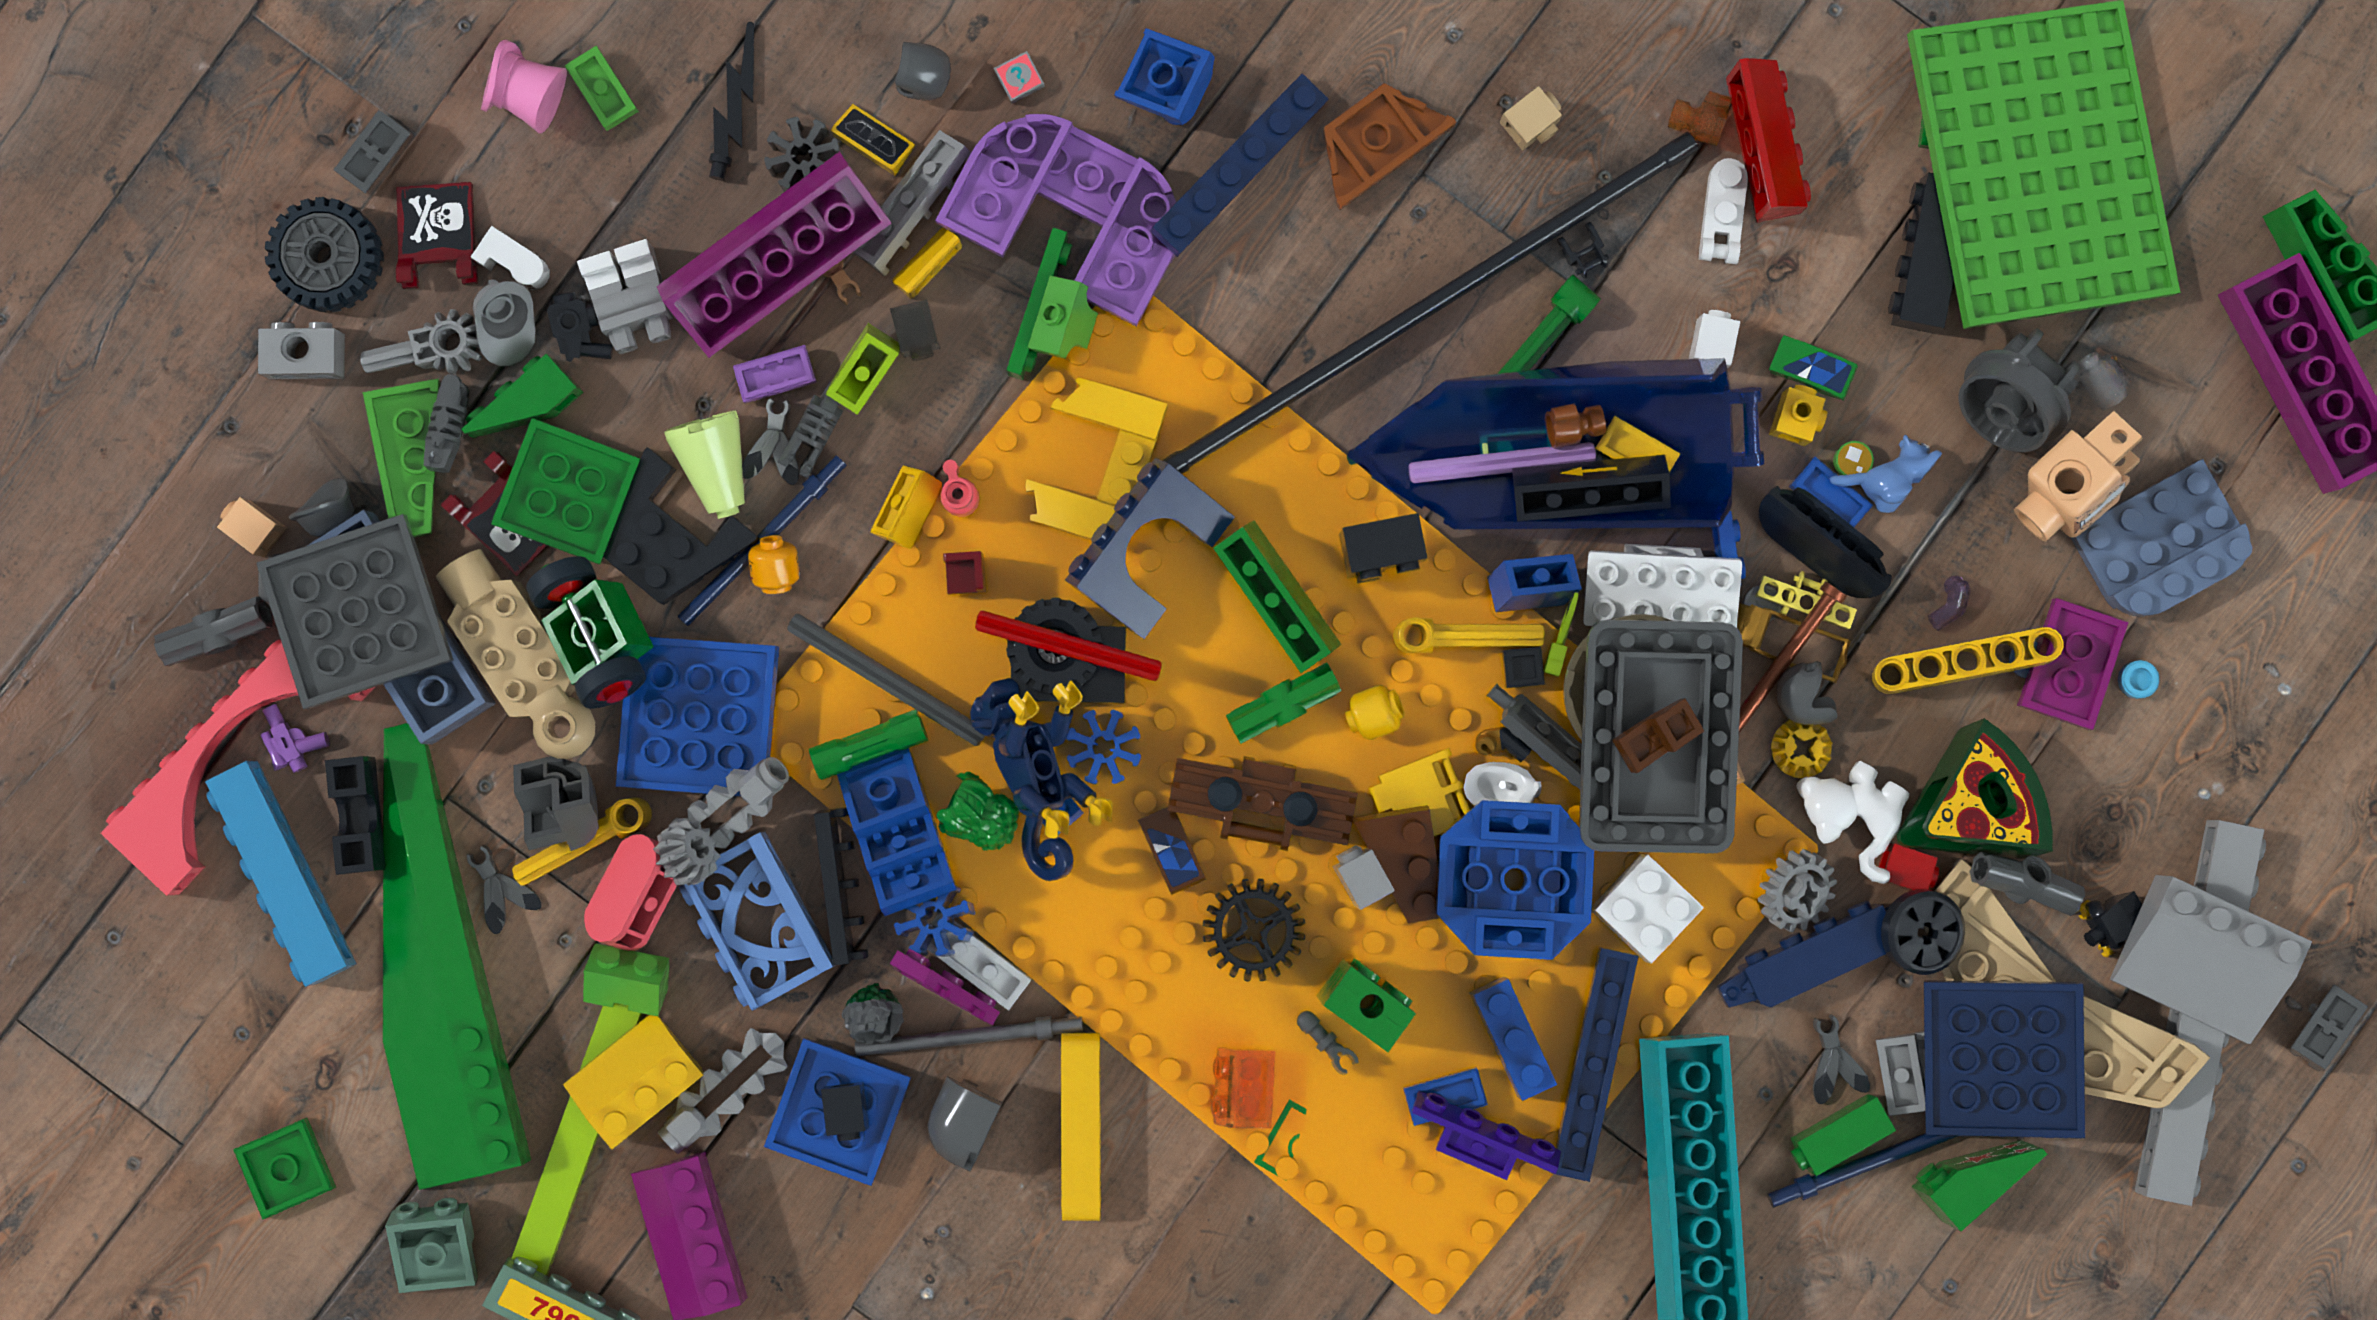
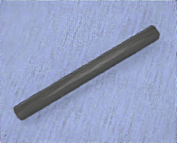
(884, 678)

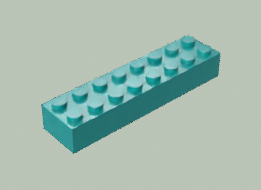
(1693, 1177)

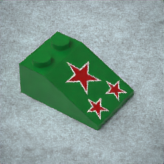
(1970, 1183)

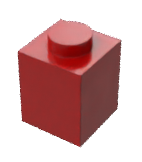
(1909, 867)

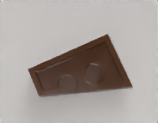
(1408, 856)

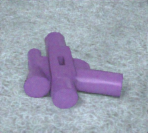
(287, 743)

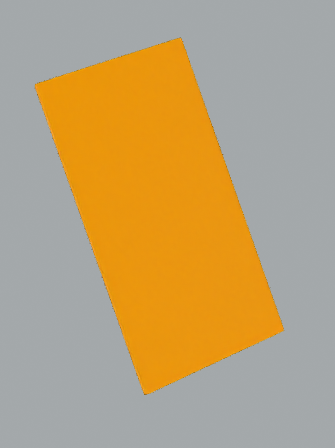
(1111, 931)

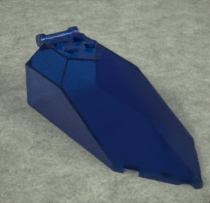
(1671, 400)

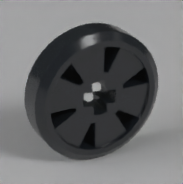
(1926, 953)

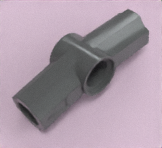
(213, 631)
(2027, 881)

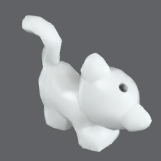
(1835, 806)

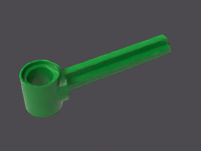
(1570, 305)

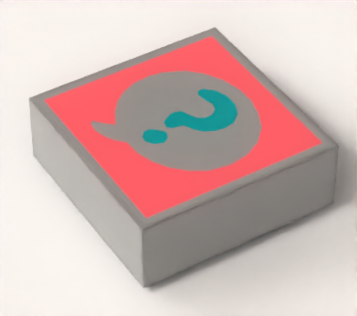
(1019, 77)

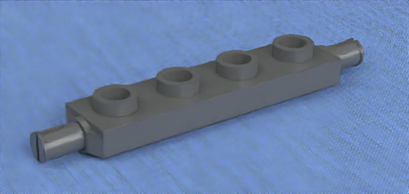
(1540, 733)

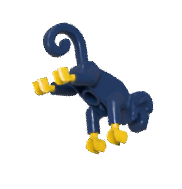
(1032, 772)

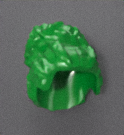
(979, 814)

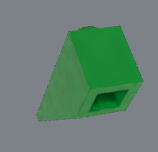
(536, 394)

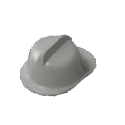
(504, 322)

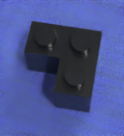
(1382, 545)

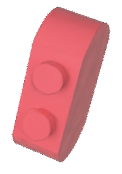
(629, 896)

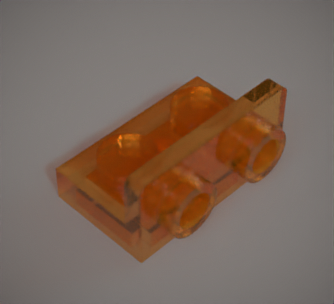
(1243, 1088)

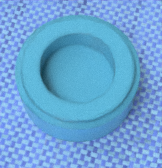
(2138, 679)

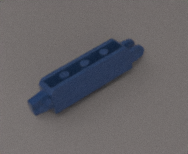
(1809, 959)

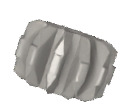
(687, 852)

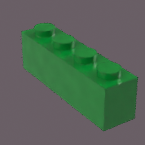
(1277, 596)

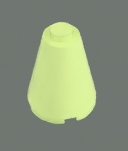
(712, 460)

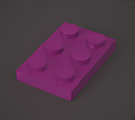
(2078, 678)

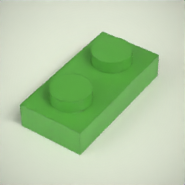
(601, 88)

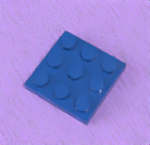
(800, 1121)

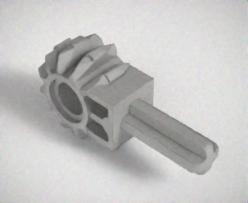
(428, 346)

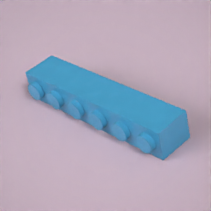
(280, 873)

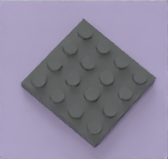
(354, 611)

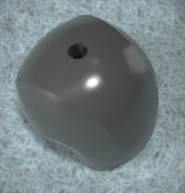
(922, 71)
(1798, 693)

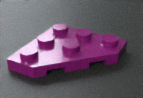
(945, 985)

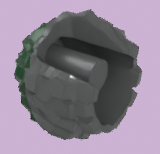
(873, 1015)

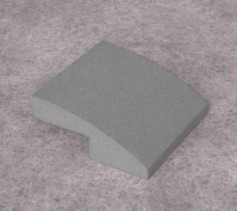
(1903, 1072)

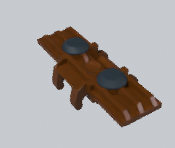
(1266, 789)

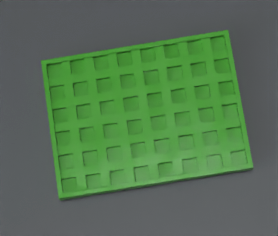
(2043, 163)

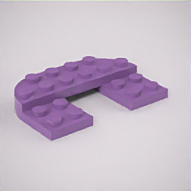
(1082, 175)

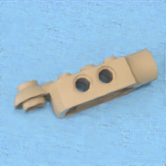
(514, 653)

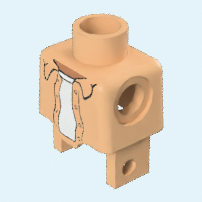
(2082, 468)

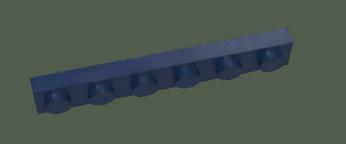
(1239, 165)
(1595, 1062)

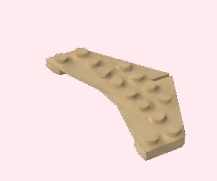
(2121, 1053)

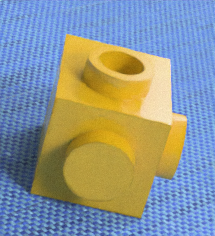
(1799, 415)

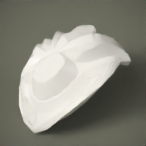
(1500, 783)

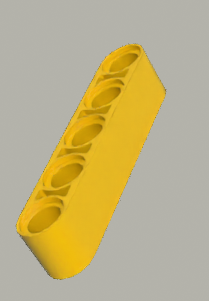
(1982, 649)
(1080, 1127)

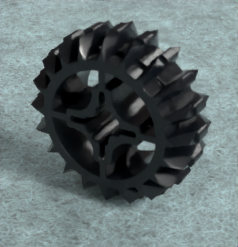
(1225, 945)

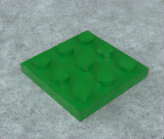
(565, 491)

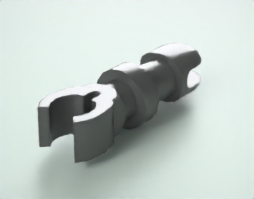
(1309, 1023)

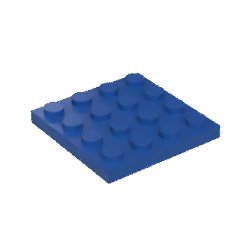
(697, 715)

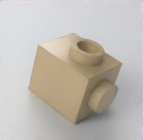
(1532, 118)

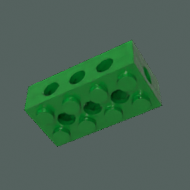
(1383, 1019)

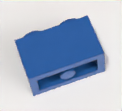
(1534, 582)

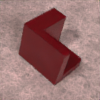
(965, 572)

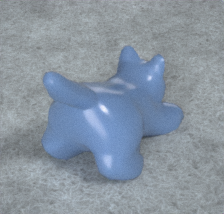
(1892, 481)

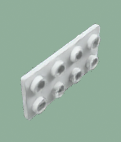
(1663, 583)

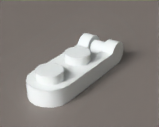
(1724, 211)

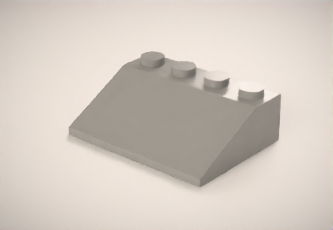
(2209, 958)

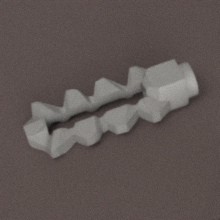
(755, 786)
(690, 1123)

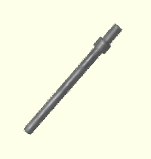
(1042, 1028)

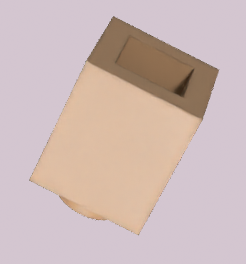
(250, 526)

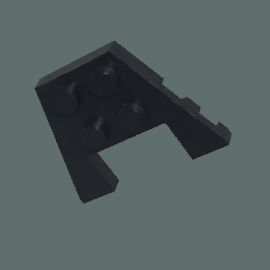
(658, 549)

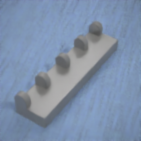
(913, 198)

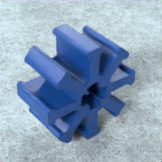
(1099, 758)
(945, 924)

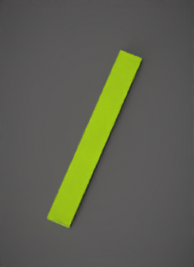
(568, 1156)

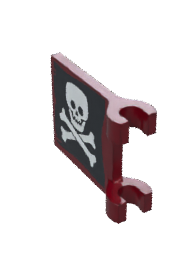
(435, 227)
(510, 548)

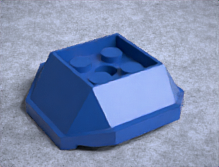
(1556, 887)

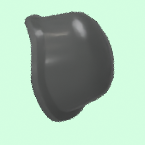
(325, 508)

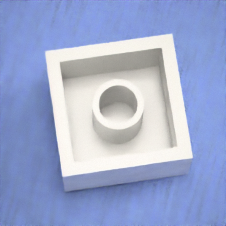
(1646, 908)

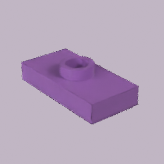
(774, 374)

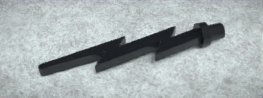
(733, 124)

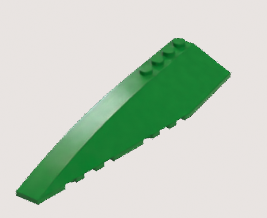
(435, 990)

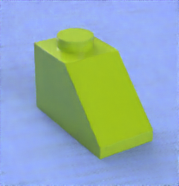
(863, 368)

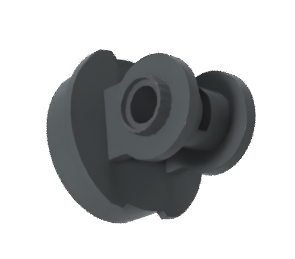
(2018, 394)

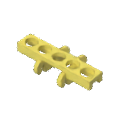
(1796, 590)

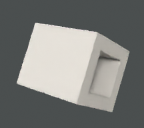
(1715, 336)

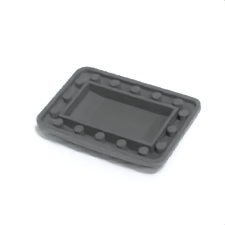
(1686, 795)

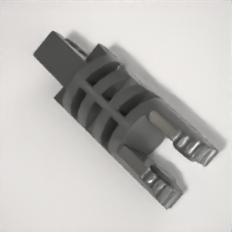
(446, 424)
(813, 431)

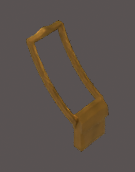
(1753, 623)

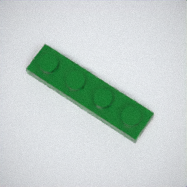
(1055, 254)

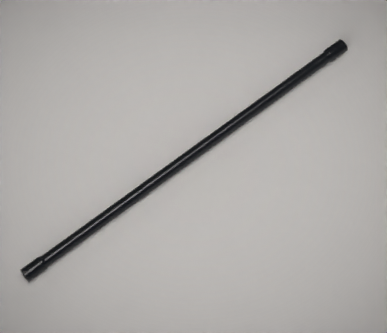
(1664, 158)

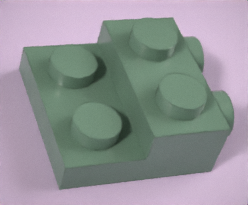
(432, 1246)

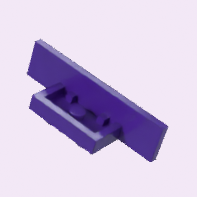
(1481, 1141)

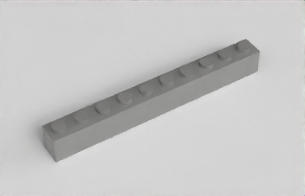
(2177, 1132)

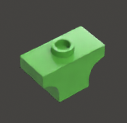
(1063, 318)

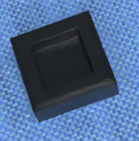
(1523, 667)

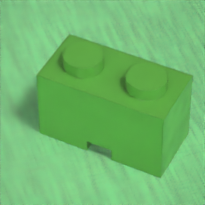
(626, 979)

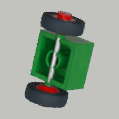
(591, 630)

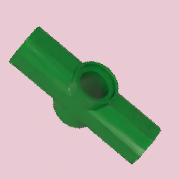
(1283, 703)

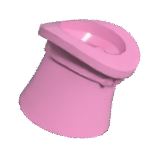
(523, 87)

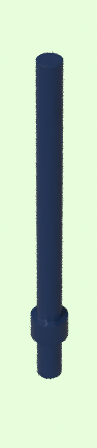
(813, 488)
(1807, 1186)

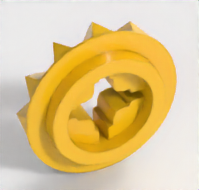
(1800, 766)

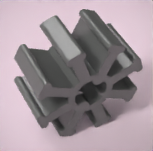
(798, 146)

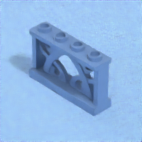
(807, 938)

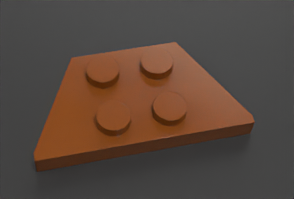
(1378, 139)

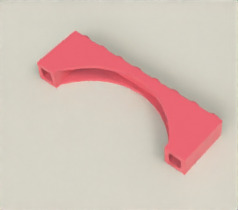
(158, 823)

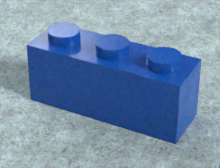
(1513, 1038)

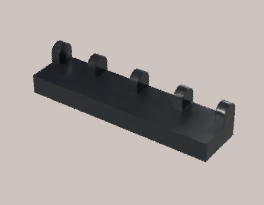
(836, 885)

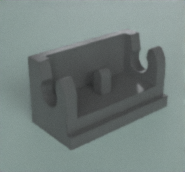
(372, 151)
(2328, 1028)

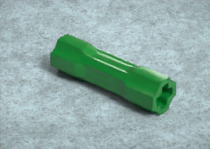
(842, 754)

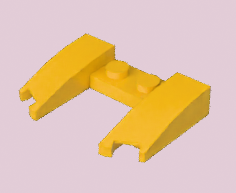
(1138, 426)

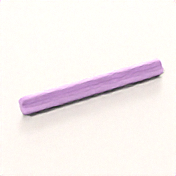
(1498, 462)

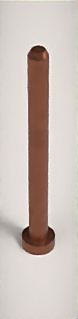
(1790, 651)

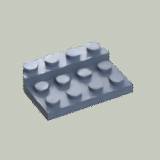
(2164, 543)

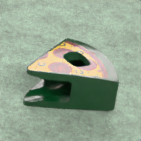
(1981, 800)

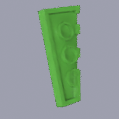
(398, 432)

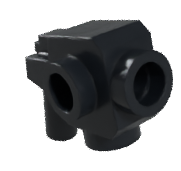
(571, 323)

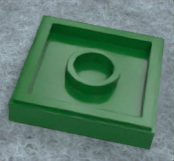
(284, 1168)

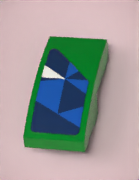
(1813, 367)

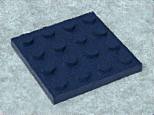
(2004, 1058)

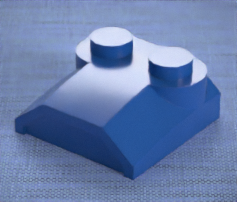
(1167, 77)

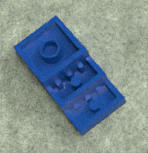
(896, 831)

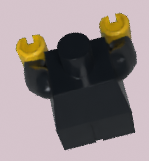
(2110, 921)

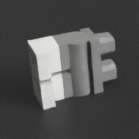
(630, 308)

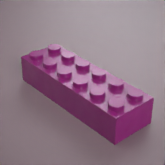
(773, 255)
(2308, 371)

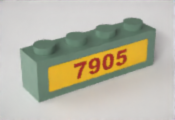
(529, 1295)

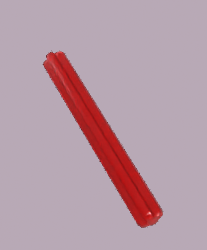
(1068, 645)

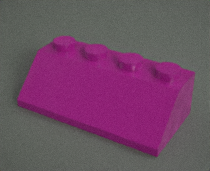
(689, 1237)

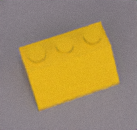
(633, 1080)

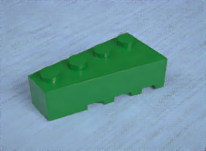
(2333, 257)

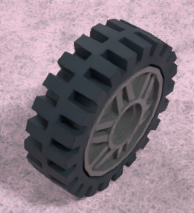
(304, 234)

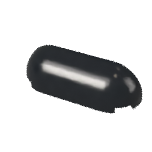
(1824, 542)

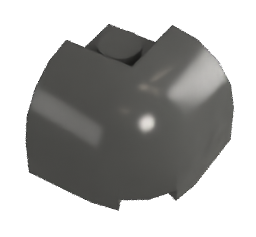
(556, 802)
(961, 1122)

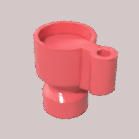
(958, 494)

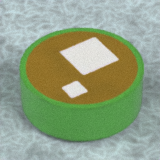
(1853, 458)

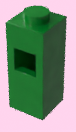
(1841, 1135)

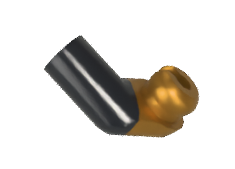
(1499, 740)

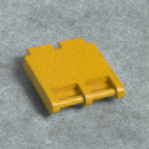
(1422, 785)

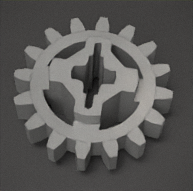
(1797, 890)

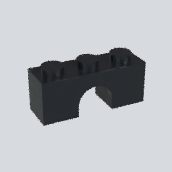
(360, 835)

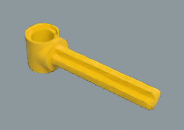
(1468, 635)
(560, 854)

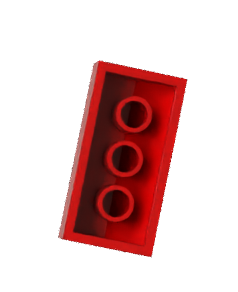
(1767, 139)

